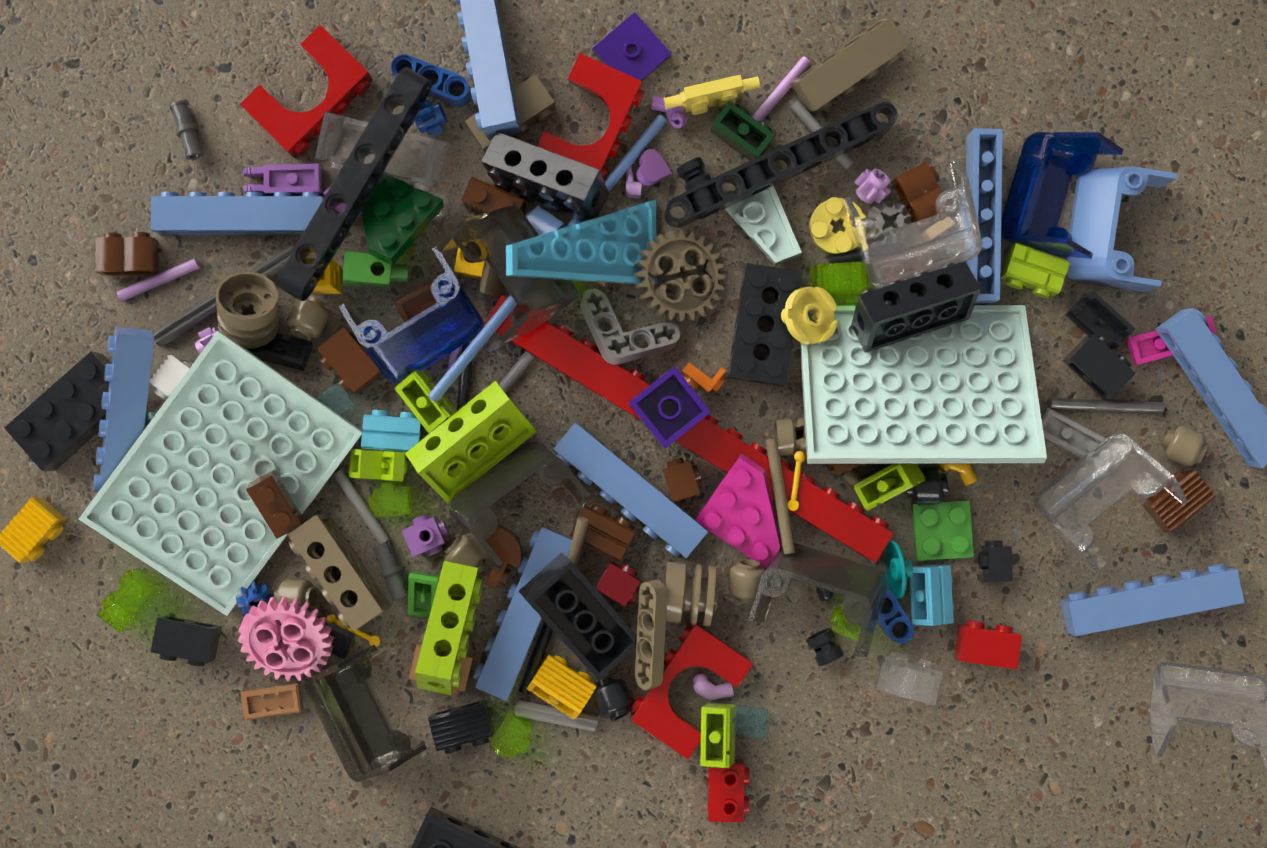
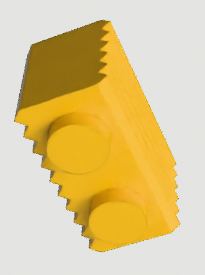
(31, 530)
(562, 686)

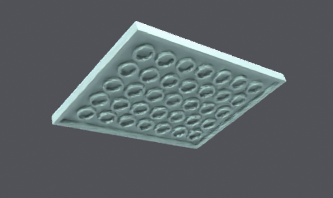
(926, 399)
(185, 480)

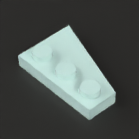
(766, 225)

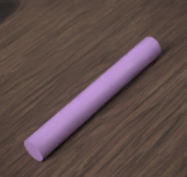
(781, 89)
(158, 279)

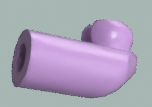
(710, 691)

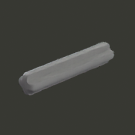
(552, 715)

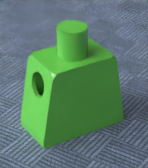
(359, 267)

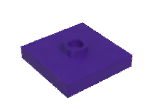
(632, 49)

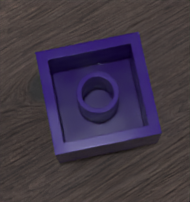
(669, 407)

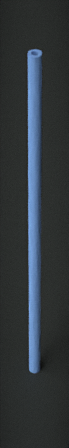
(505, 309)

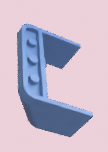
(1096, 221)

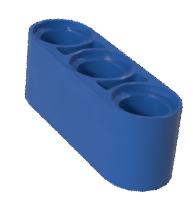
(446, 81)
(891, 616)

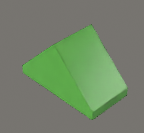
(421, 593)

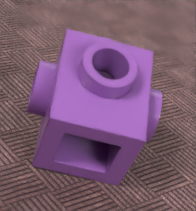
(416, 537)

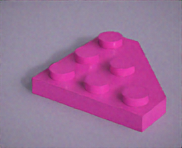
(744, 512)

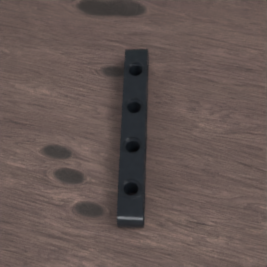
(798, 155)
(354, 184)

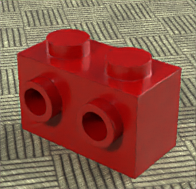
(987, 646)
(726, 793)

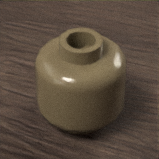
(308, 318)
(1185, 446)
(462, 551)
(745, 579)
(299, 589)

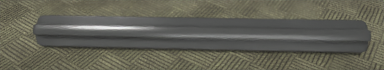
(208, 307)

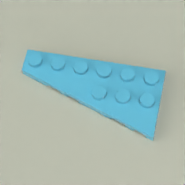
(590, 250)

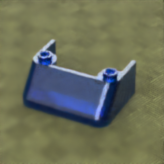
(1042, 186)
(425, 336)

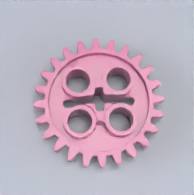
(286, 638)

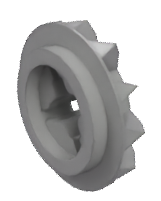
(889, 209)

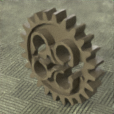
(673, 250)

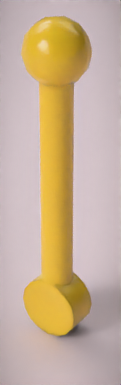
(793, 504)
(375, 639)

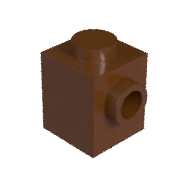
(681, 479)

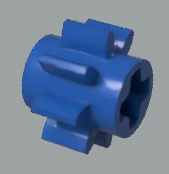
(430, 118)
(252, 596)

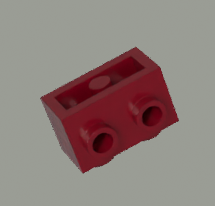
(619, 583)

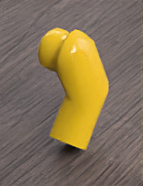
(964, 469)

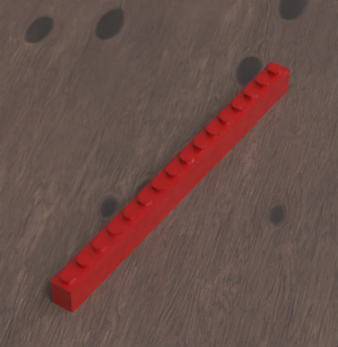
(705, 438)

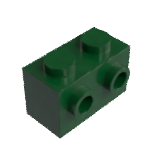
(742, 131)

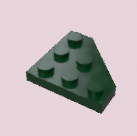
(396, 217)

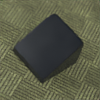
(342, 641)

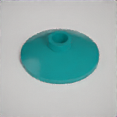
(897, 569)

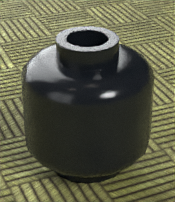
(932, 489)
(612, 698)

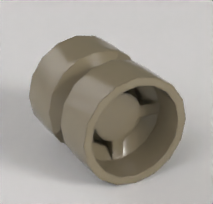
(785, 432)

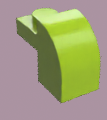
(377, 465)

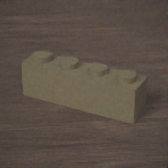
(849, 64)

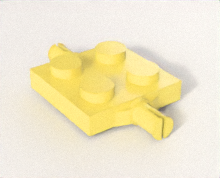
(710, 94)

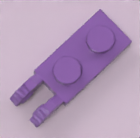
(286, 178)

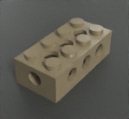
(354, 575)

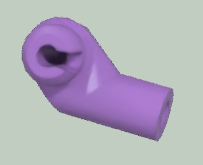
(676, 115)

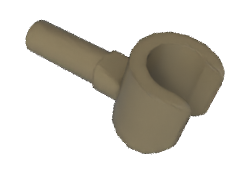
(852, 477)

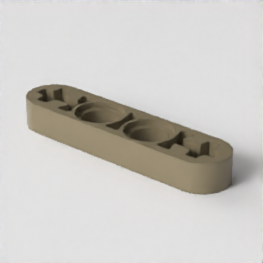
(654, 603)

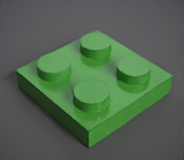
(942, 531)

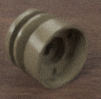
(248, 309)
(690, 593)

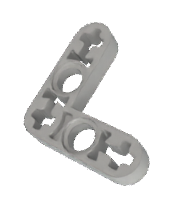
(618, 339)

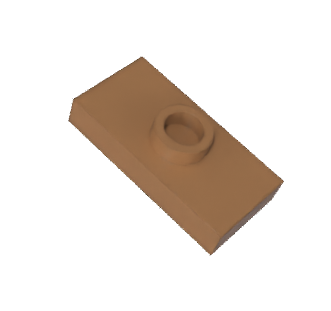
(271, 701)

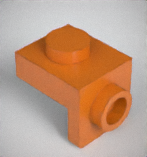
(698, 379)

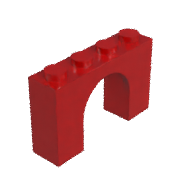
(345, 81)
(619, 93)
(696, 649)

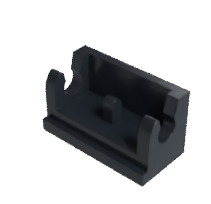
(1099, 318)

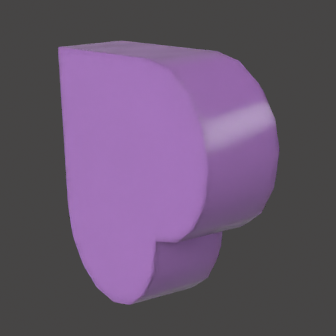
(652, 168)

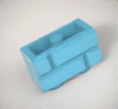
(391, 433)
(931, 595)

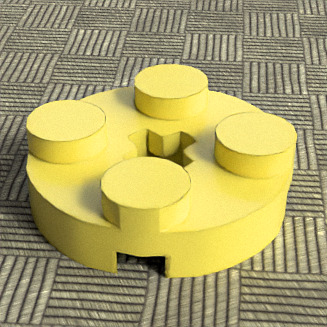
(821, 229)
(796, 315)

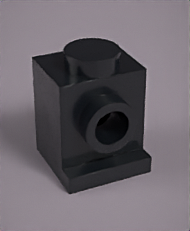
(995, 562)

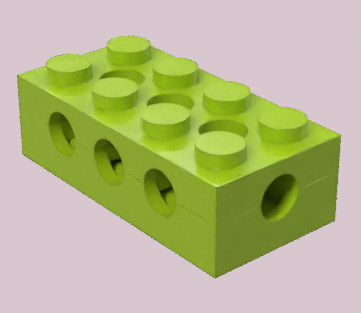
(470, 442)
(447, 628)

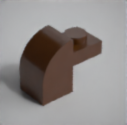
(509, 550)

